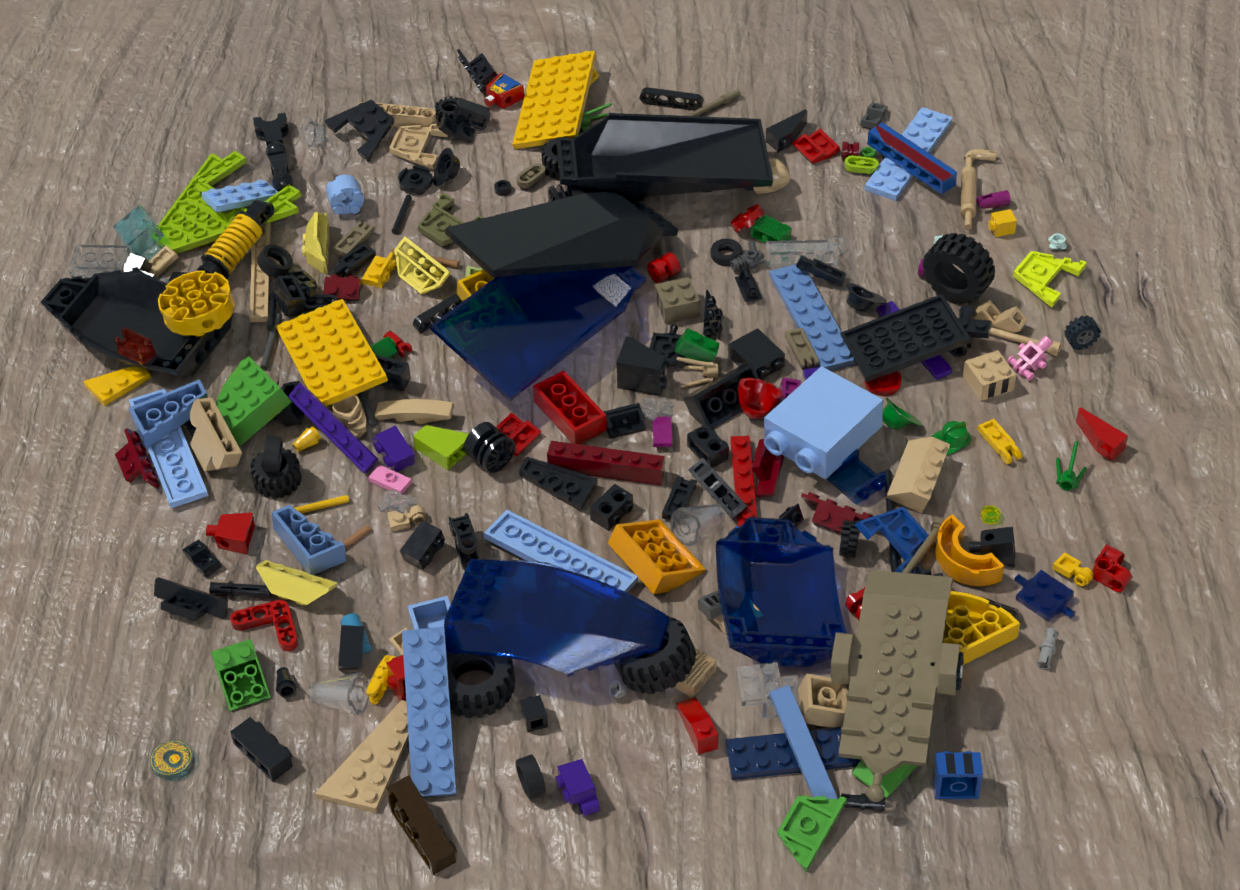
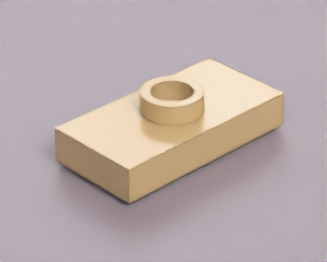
(162, 261)

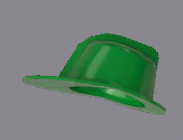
(896, 417)
(955, 434)

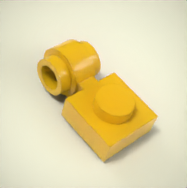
(1071, 566)

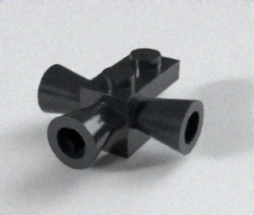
(973, 327)

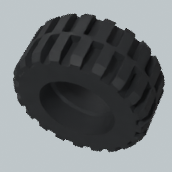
(969, 257)
(664, 668)
(482, 697)

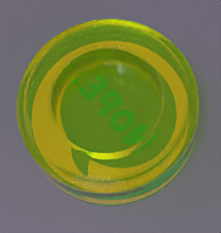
(990, 514)

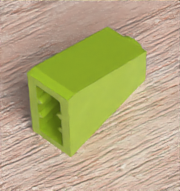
(441, 445)

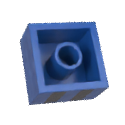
(957, 775)

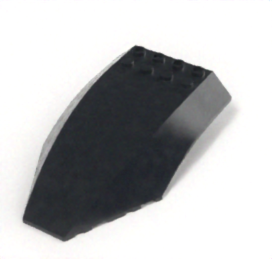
(104, 304)

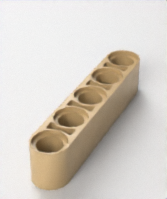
(409, 115)

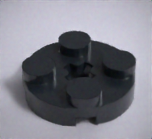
(409, 184)

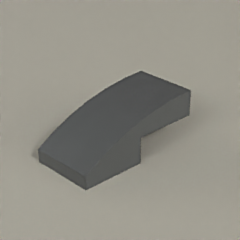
(874, 115)

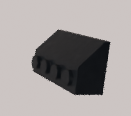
(719, 398)

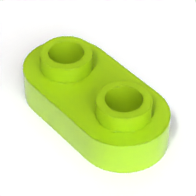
(861, 164)

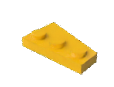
(117, 383)

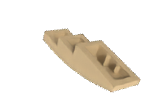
(414, 409)

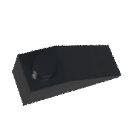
(786, 131)

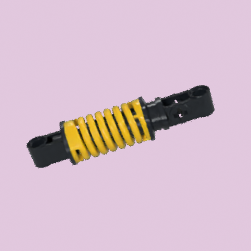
(237, 239)

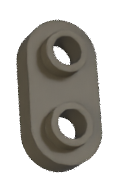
(530, 175)

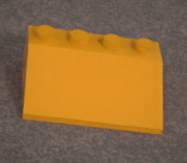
(655, 555)

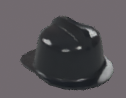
(447, 167)
(861, 298)

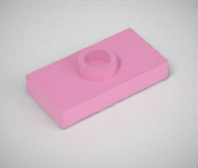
(389, 479)

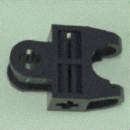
(464, 538)

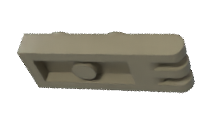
(353, 238)
(801, 348)

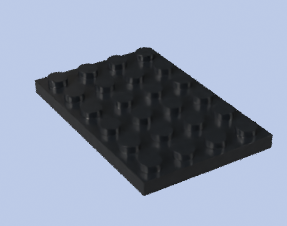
(905, 338)

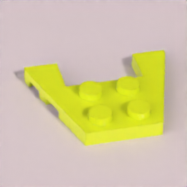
(1040, 269)

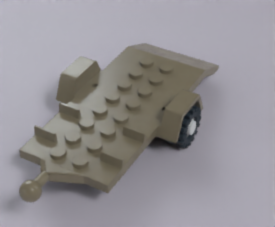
(896, 672)

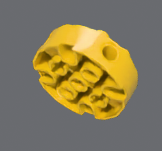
(196, 303)

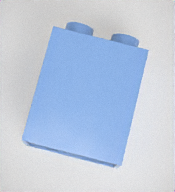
(822, 422)

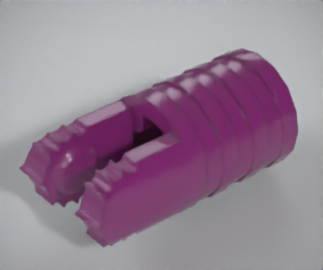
(994, 200)

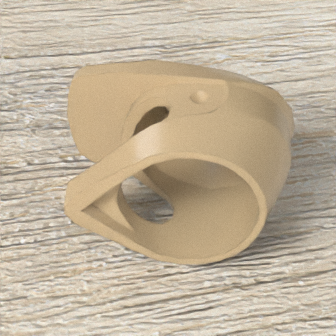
(780, 177)
(351, 414)

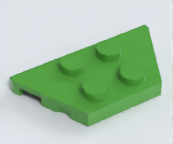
(808, 826)

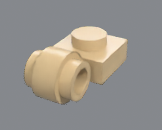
(402, 521)

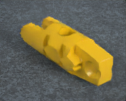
(378, 682)

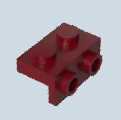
(343, 288)

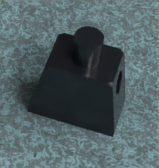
(998, 542)

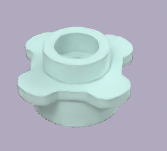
(1057, 242)

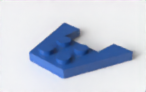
(899, 529)

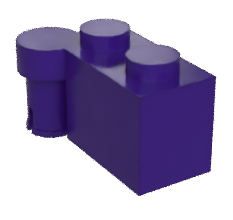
(394, 449)

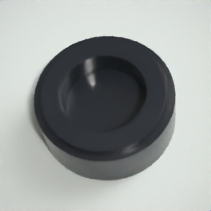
(502, 187)

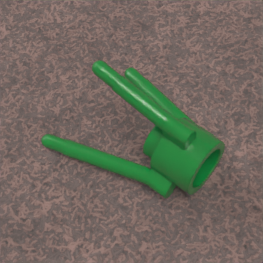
(1068, 480)

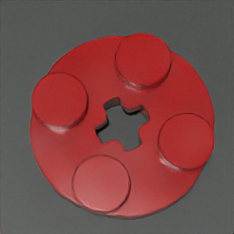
(747, 218)

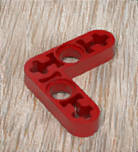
(271, 616)

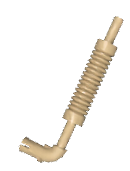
(968, 183)

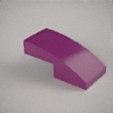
(662, 432)

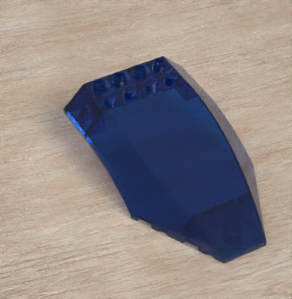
(548, 617)

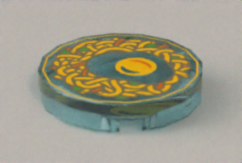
(171, 759)

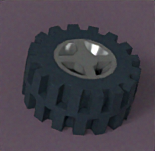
(1082, 332)

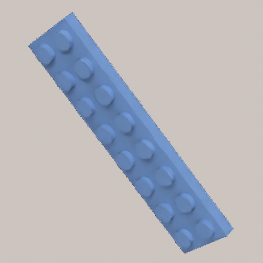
(812, 315)
(429, 712)

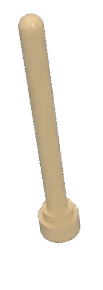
(1054, 349)

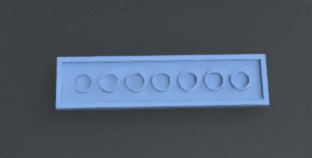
(925, 132)
(174, 464)
(541, 545)

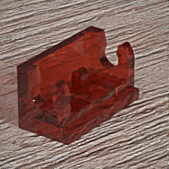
(135, 346)

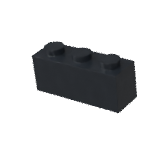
(262, 748)

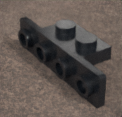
(480, 68)
(188, 601)

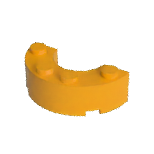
(961, 565)

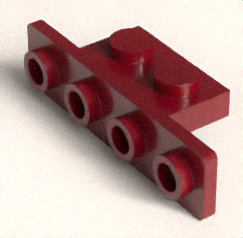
(134, 460)
(767, 469)
(831, 515)

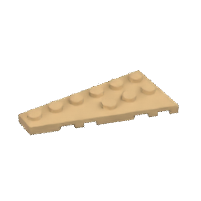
(369, 769)

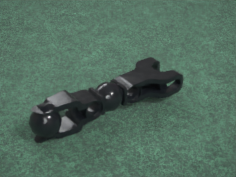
(273, 133)

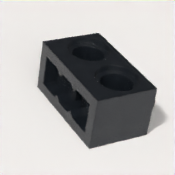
(396, 371)
(707, 444)
(611, 507)

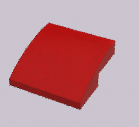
(816, 146)
(521, 432)

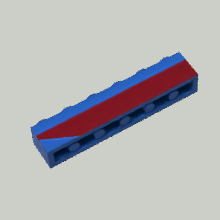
(912, 158)

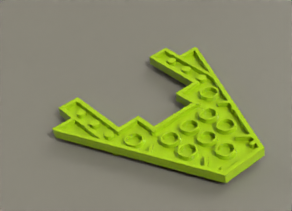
(195, 223)

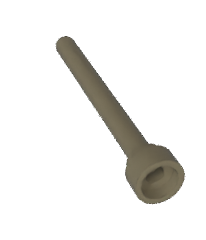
(925, 546)

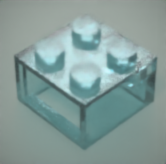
(138, 230)

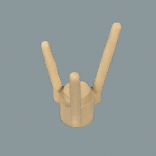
(708, 369)

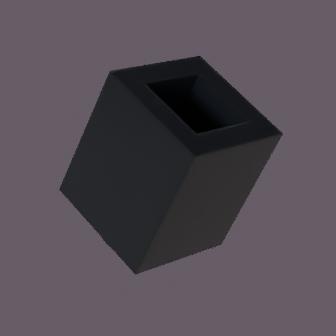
(533, 713)

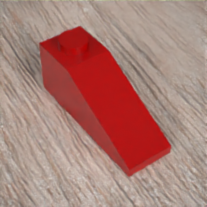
(1102, 436)
(698, 725)

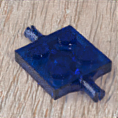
(1044, 595)

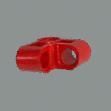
(1108, 569)

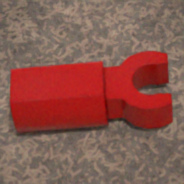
(400, 345)

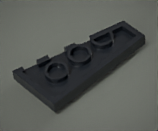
(564, 483)

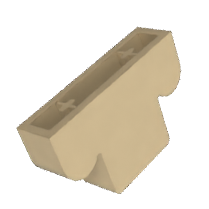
(212, 439)

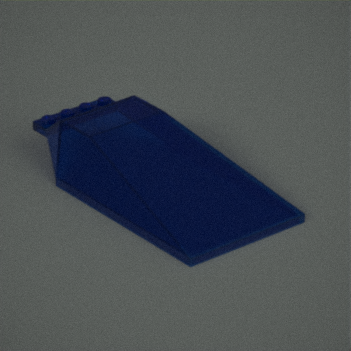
(531, 322)

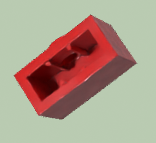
(397, 677)

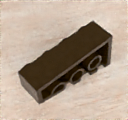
(420, 825)

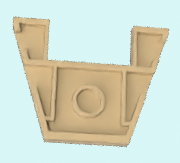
(411, 142)

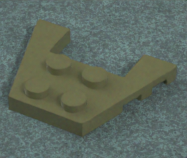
(436, 221)

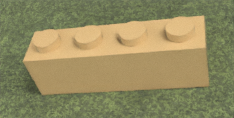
(918, 472)

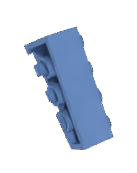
(165, 412)
(305, 540)

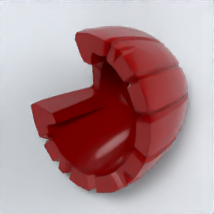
(757, 397)

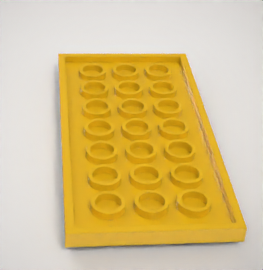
(554, 99)
(331, 353)

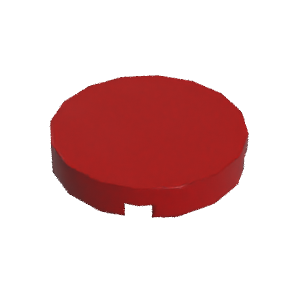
(885, 385)

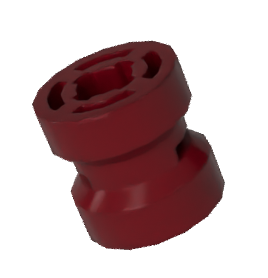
(850, 149)

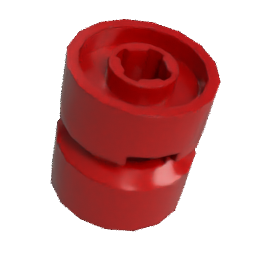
(664, 267)

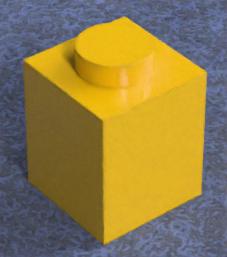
(1002, 223)

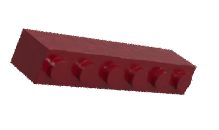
(608, 462)

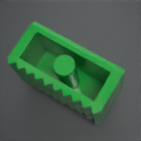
(770, 229)
(697, 346)

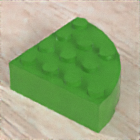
(249, 400)

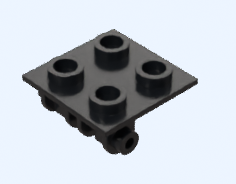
(712, 317)

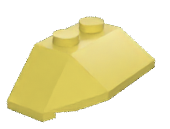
(317, 242)
(419, 267)
(293, 583)

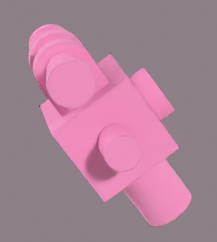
(1031, 357)

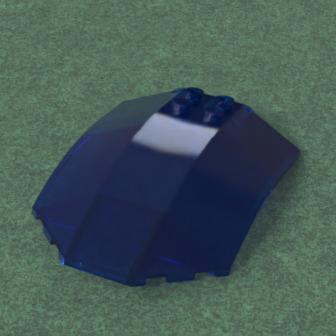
(790, 584)

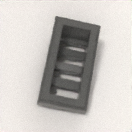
(705, 607)

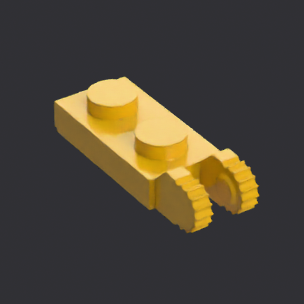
(999, 440)

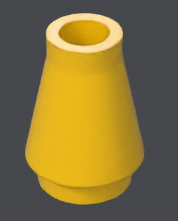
(306, 439)

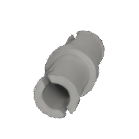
(1047, 648)

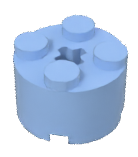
(345, 195)

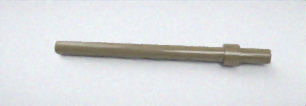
(724, 99)

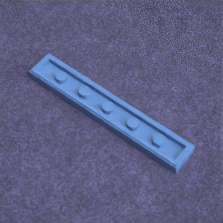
(801, 743)

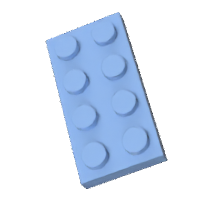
(238, 196)

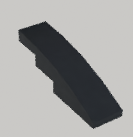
(718, 488)

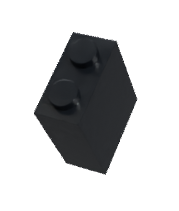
(759, 351)

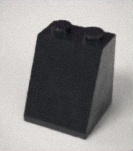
(641, 368)

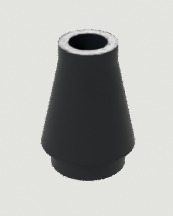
(285, 684)

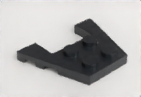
(368, 120)

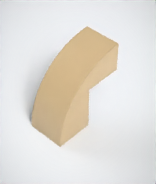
(1009, 320)

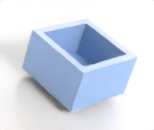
(429, 613)

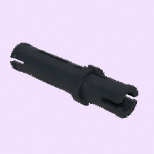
(239, 589)

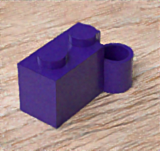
(578, 787)

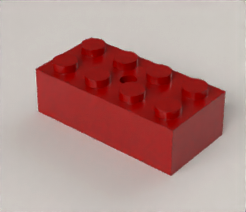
(569, 408)

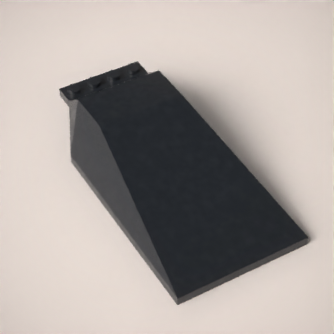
(665, 155)
(563, 235)

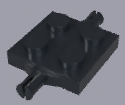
(665, 345)

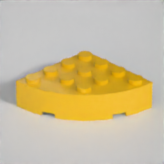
(977, 625)

